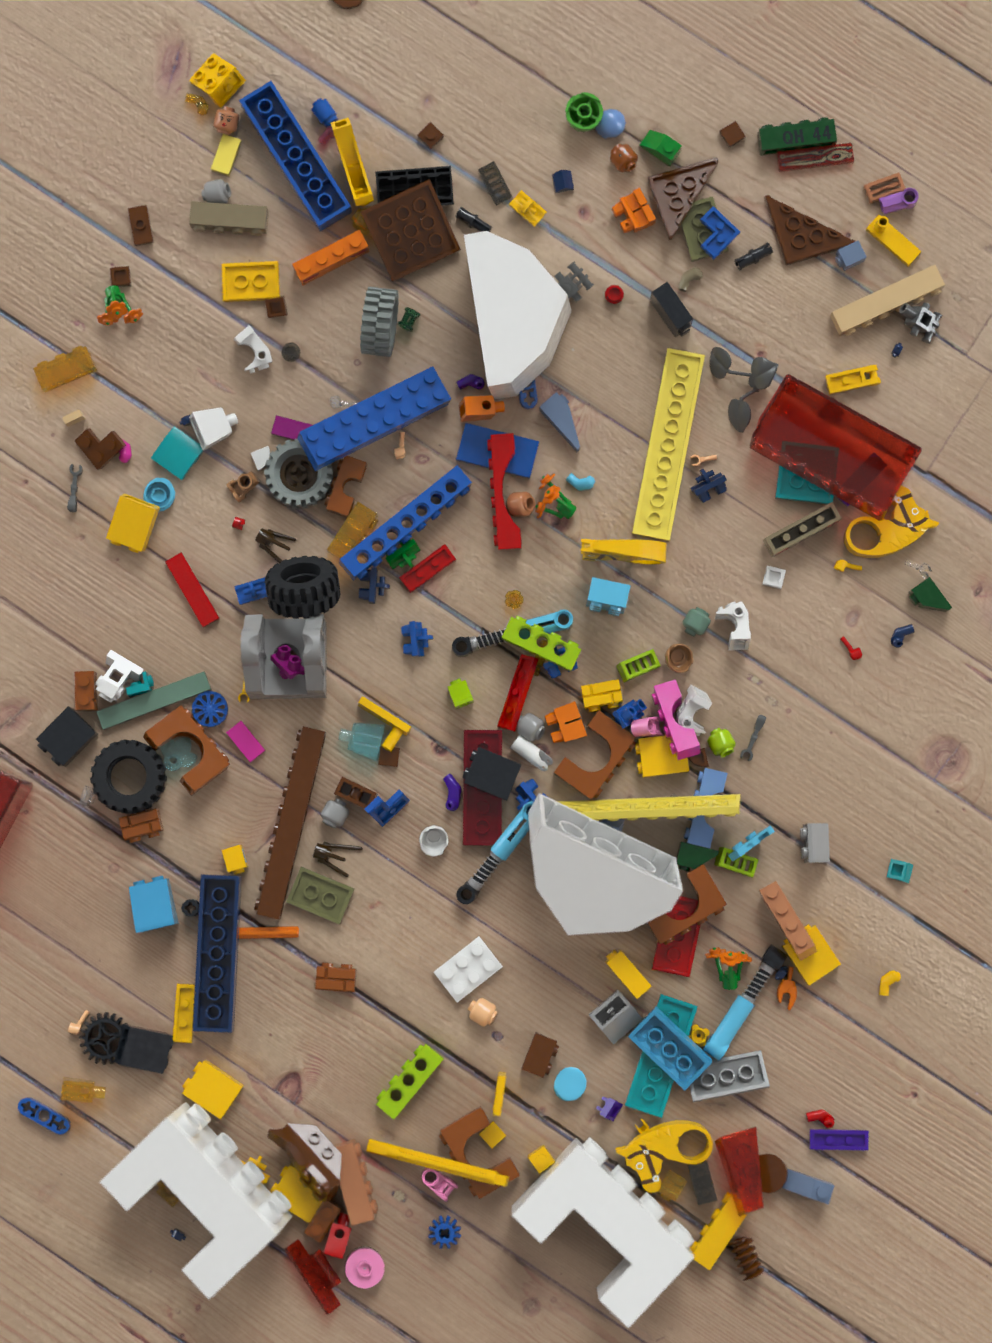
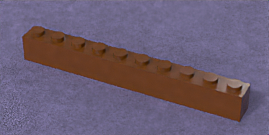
(291, 822)

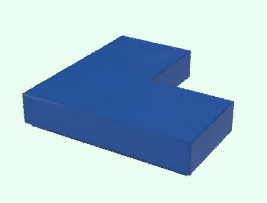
(723, 232)
(385, 811)

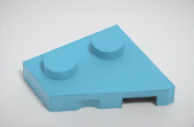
(752, 840)

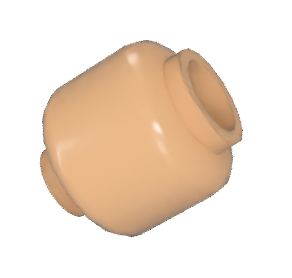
(482, 1012)

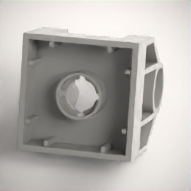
(263, 637)

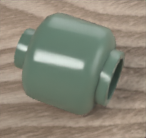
(696, 621)

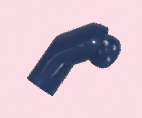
(899, 634)

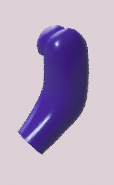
(454, 792)

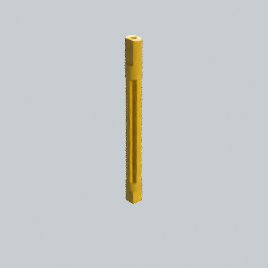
(436, 1163)

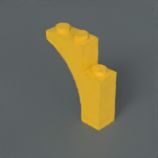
(352, 162)

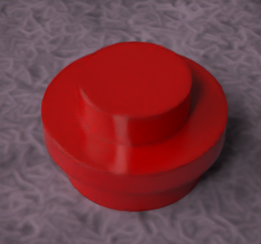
(614, 294)

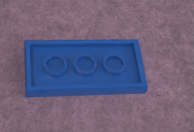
(474, 450)

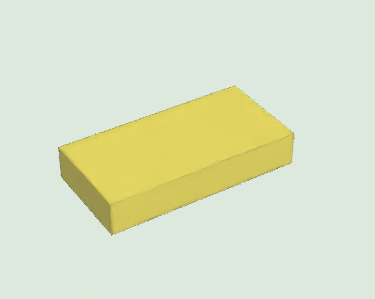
(226, 154)

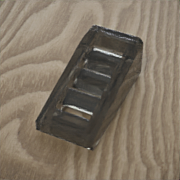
(487, 168)

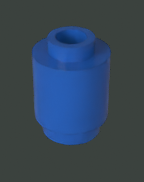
(324, 112)

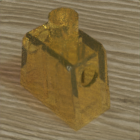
(72, 1086)

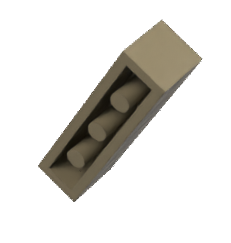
(228, 217)
(802, 529)

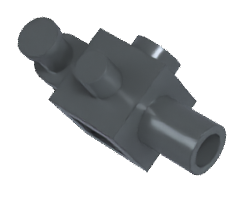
(571, 284)
(921, 320)

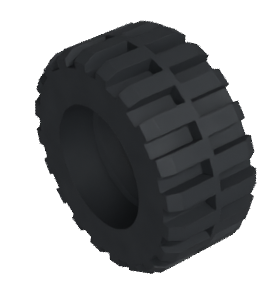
(302, 587)
(102, 776)

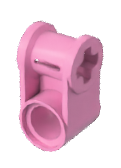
(646, 727)
(439, 1184)

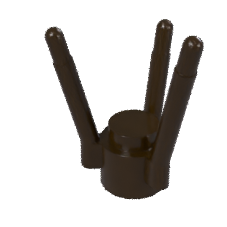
(266, 538)
(323, 852)

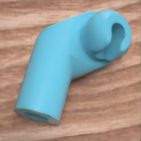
(581, 484)

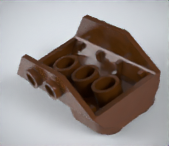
(312, 1156)

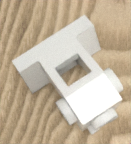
(250, 338)
(739, 616)
(109, 688)
(693, 701)

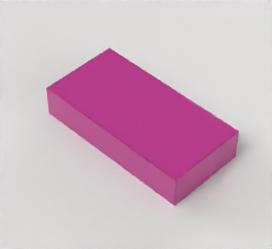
(245, 741)

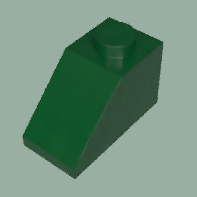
(928, 596)
(693, 856)

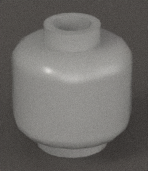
(216, 191)
(530, 727)
(334, 813)

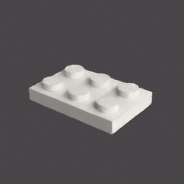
(468, 969)

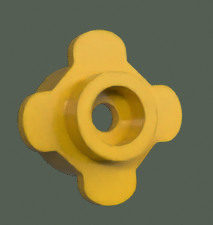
(701, 1041)

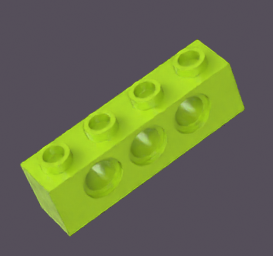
(512, 636)
(394, 1107)

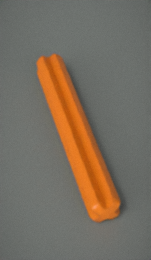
(268, 932)

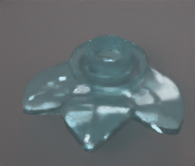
(180, 751)

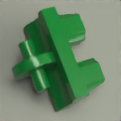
(403, 555)

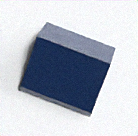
(563, 181)

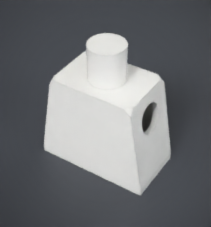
(212, 426)

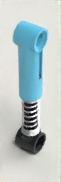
(493, 638)
(499, 851)
(743, 1005)

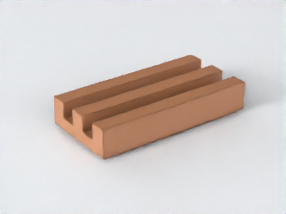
(869, 193)

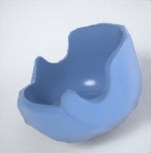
(611, 124)

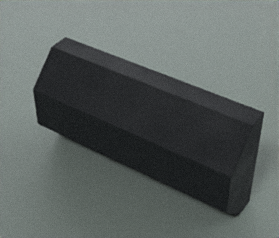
(396, 181)

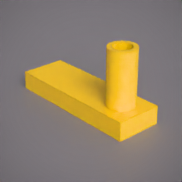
(893, 240)
(398, 726)

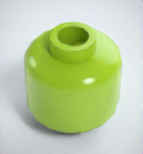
(721, 742)

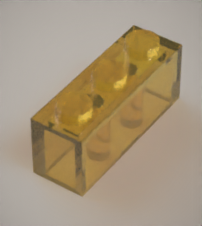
(65, 368)
(353, 530)

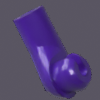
(471, 380)

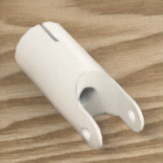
(531, 753)

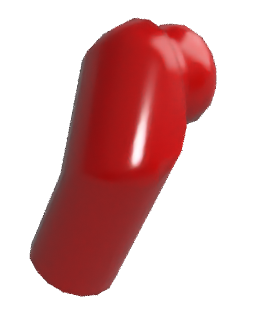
(822, 1116)

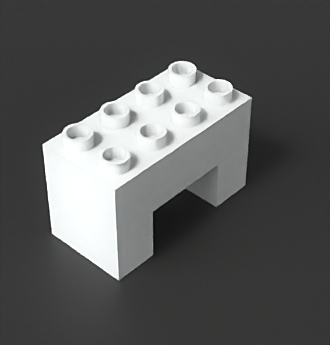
(211, 1185)
(630, 1224)

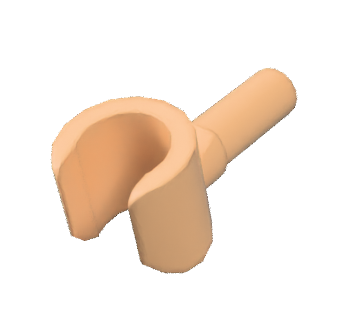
(400, 452)
(702, 459)
(75, 1028)

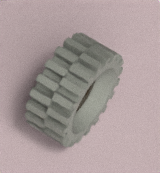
(379, 321)
(302, 494)

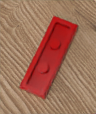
(427, 568)

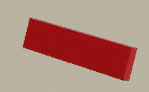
(192, 589)
(517, 692)

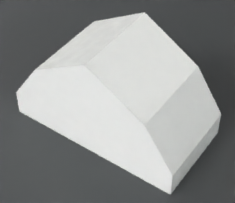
(517, 312)
(597, 874)

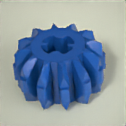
(444, 1225)

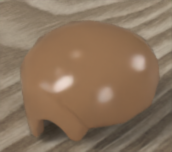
(679, 658)

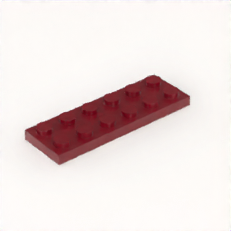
(480, 809)

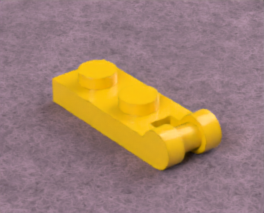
(852, 379)

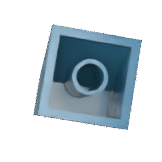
(153, 904)

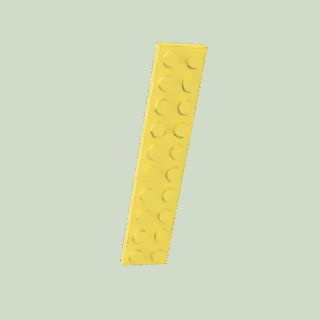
(668, 444)
(658, 807)

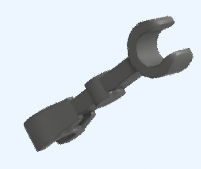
(72, 502)
(758, 725)

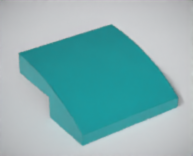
(177, 453)

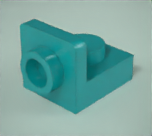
(138, 688)

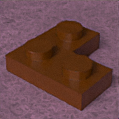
(100, 451)

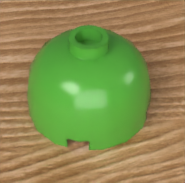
(584, 112)

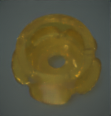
(513, 594)

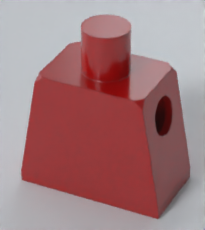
(334, 1246)

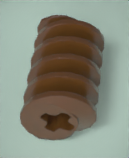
(746, 1257)

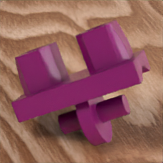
(288, 664)

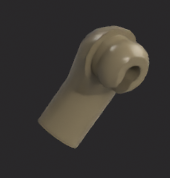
(688, 276)

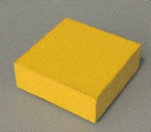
(492, 1134)

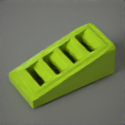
(624, 672)
(719, 861)

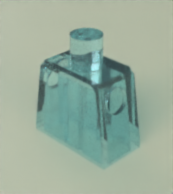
(364, 739)

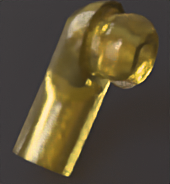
(199, 101)

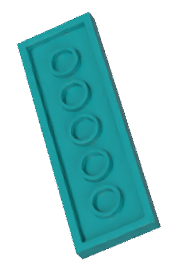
(650, 1083)

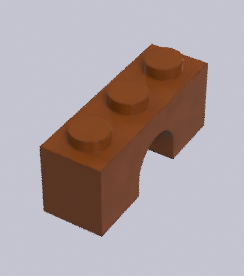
(349, 470)

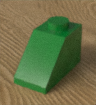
(661, 146)

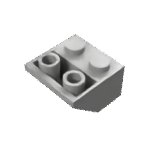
(815, 842)
(615, 1016)

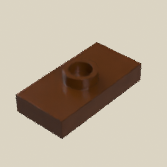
(140, 225)

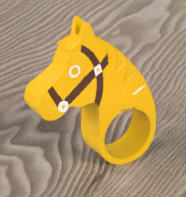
(905, 527)
(625, 550)
(660, 1143)

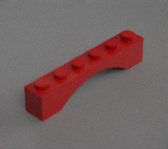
(502, 450)

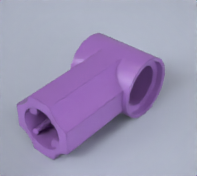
(897, 201)

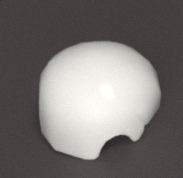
(433, 840)

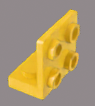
(218, 79)

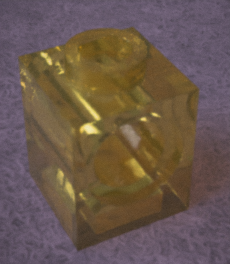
(672, 1186)
(172, 1200)

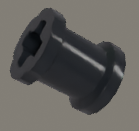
(187, 903)

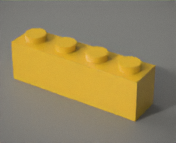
(718, 1232)

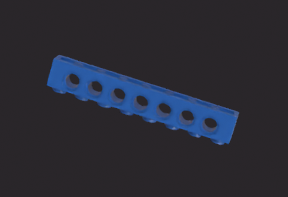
(454, 477)

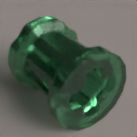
(408, 313)

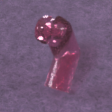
(326, 136)

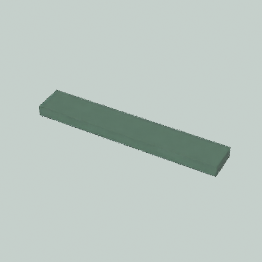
(153, 700)

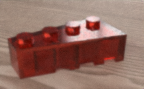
(742, 1169)

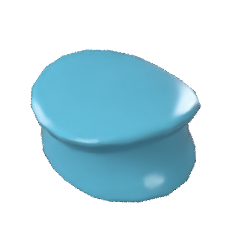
(160, 493)
(570, 1084)

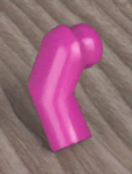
(125, 453)

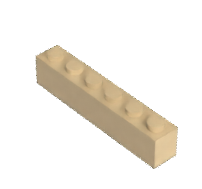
(887, 300)

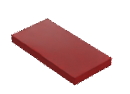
(679, 954)

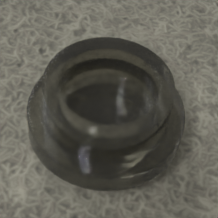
(291, 352)

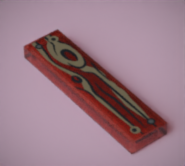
(815, 157)

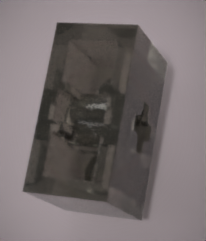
(702, 1183)

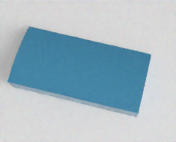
(670, 1048)

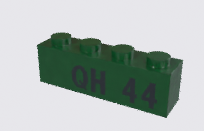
(796, 136)

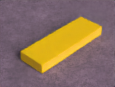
(184, 1013)

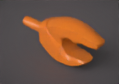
(787, 986)

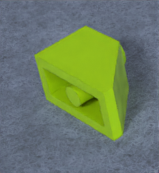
(460, 693)

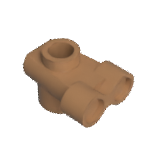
(239, 487)

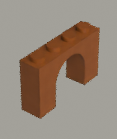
(180, 724)
(590, 782)
(709, 902)
(456, 1136)

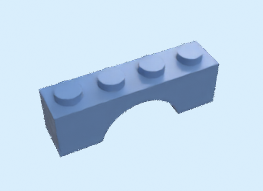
(711, 783)

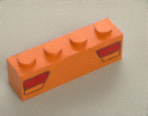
(331, 257)

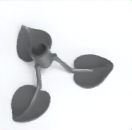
(760, 378)

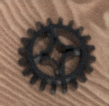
(102, 1029)

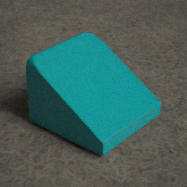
(900, 870)

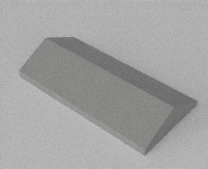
(730, 1077)

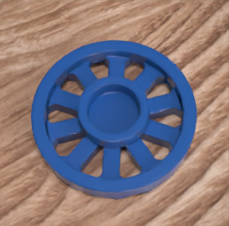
(210, 709)

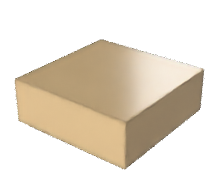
(73, 418)

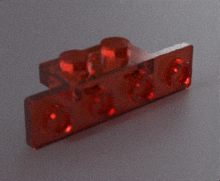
(317, 1274)

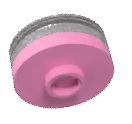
(364, 1267)

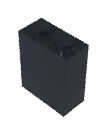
(671, 310)
(66, 737)
(491, 773)
(143, 1048)

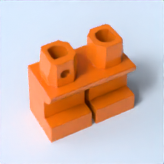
(636, 210)
(569, 731)

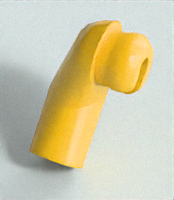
(887, 980)

